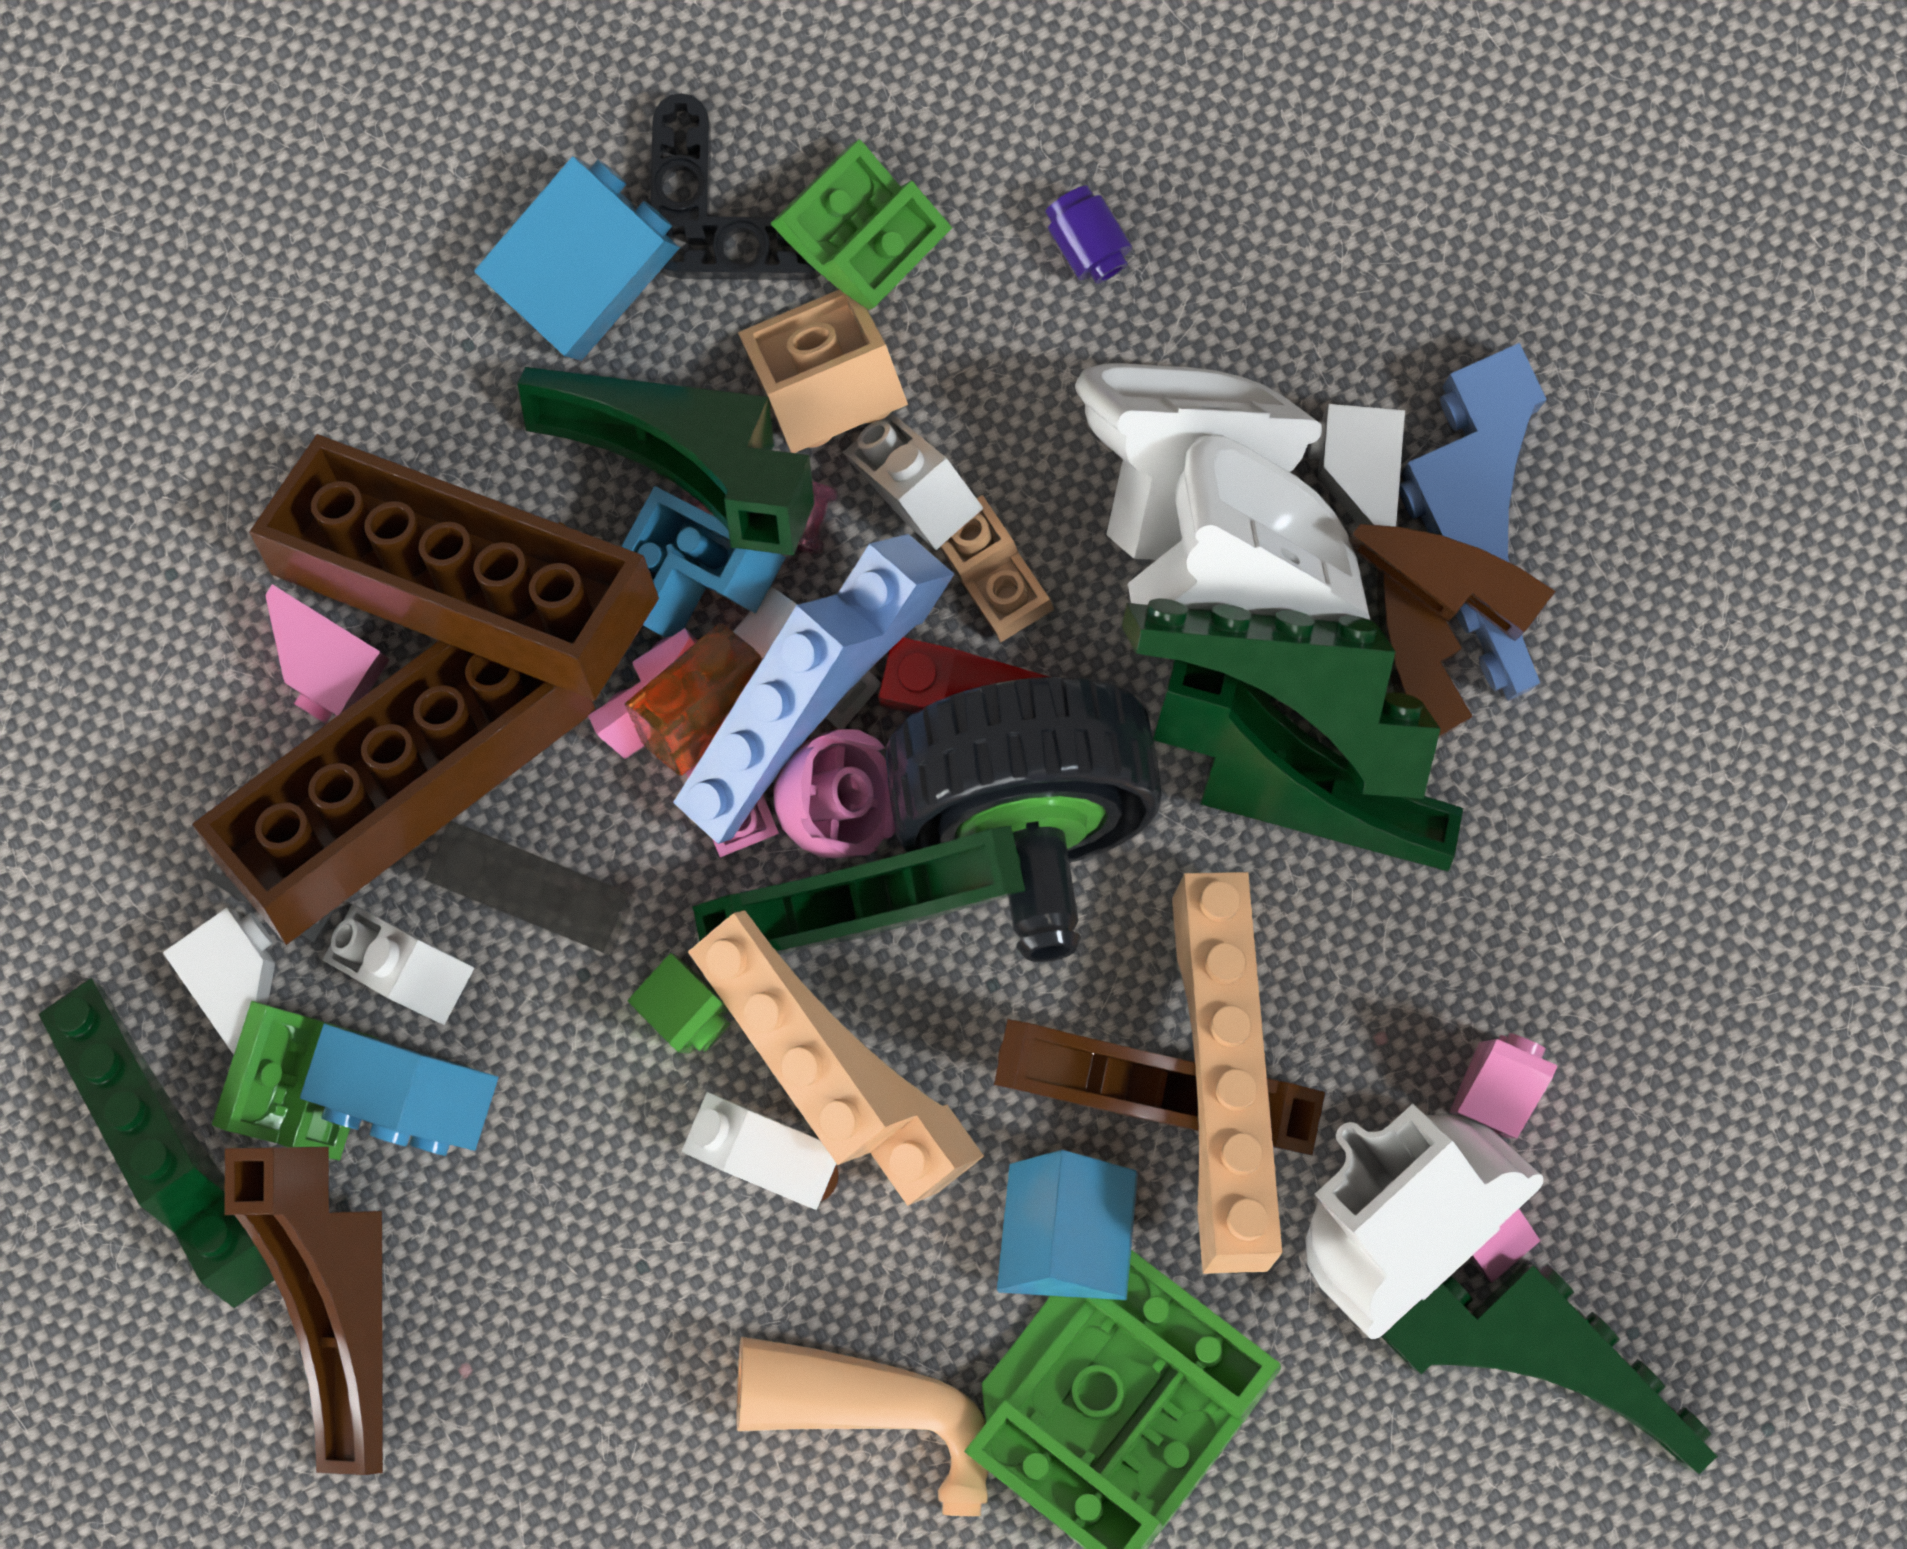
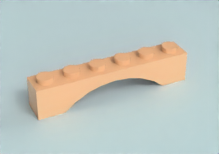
(1235, 1135)

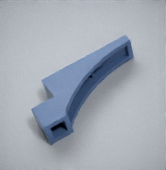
(1469, 483)
(804, 676)

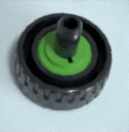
(1044, 755)

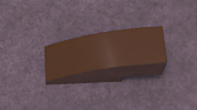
(1452, 573)
(1421, 646)

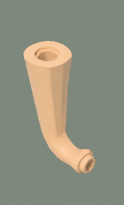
(819, 1389)

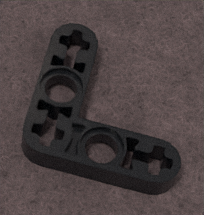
(693, 215)

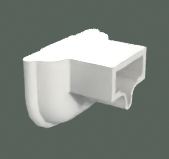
(1155, 417)
(1253, 541)
(1410, 1211)

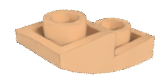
(996, 574)

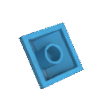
(1067, 1227)

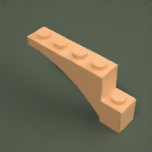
(830, 1076)

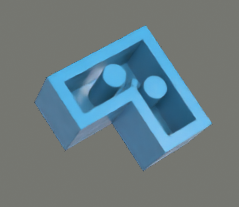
(692, 553)
(397, 1092)

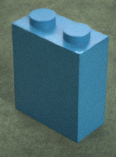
(578, 256)

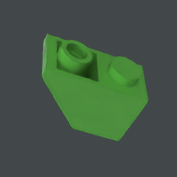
(681, 1006)

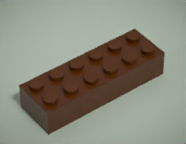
(456, 566)
(381, 781)

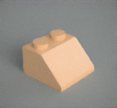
(823, 369)

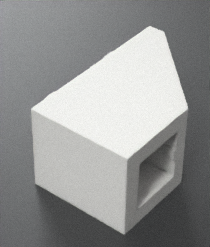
(913, 479)
(397, 964)

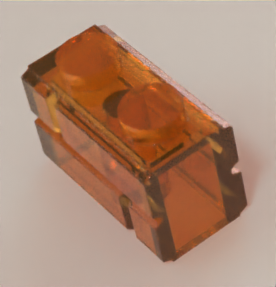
(692, 698)

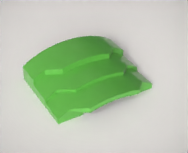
(1118, 1408)

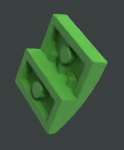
(861, 225)
(267, 1083)

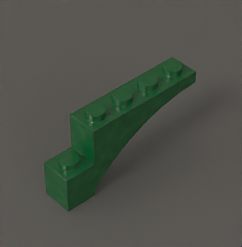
(697, 437)
(1317, 667)
(1287, 778)
(876, 894)
(153, 1143)
(1539, 1334)

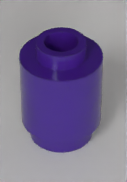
(1088, 235)

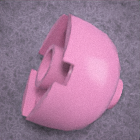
(836, 795)

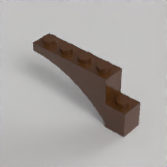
(1136, 1083)
(331, 1287)

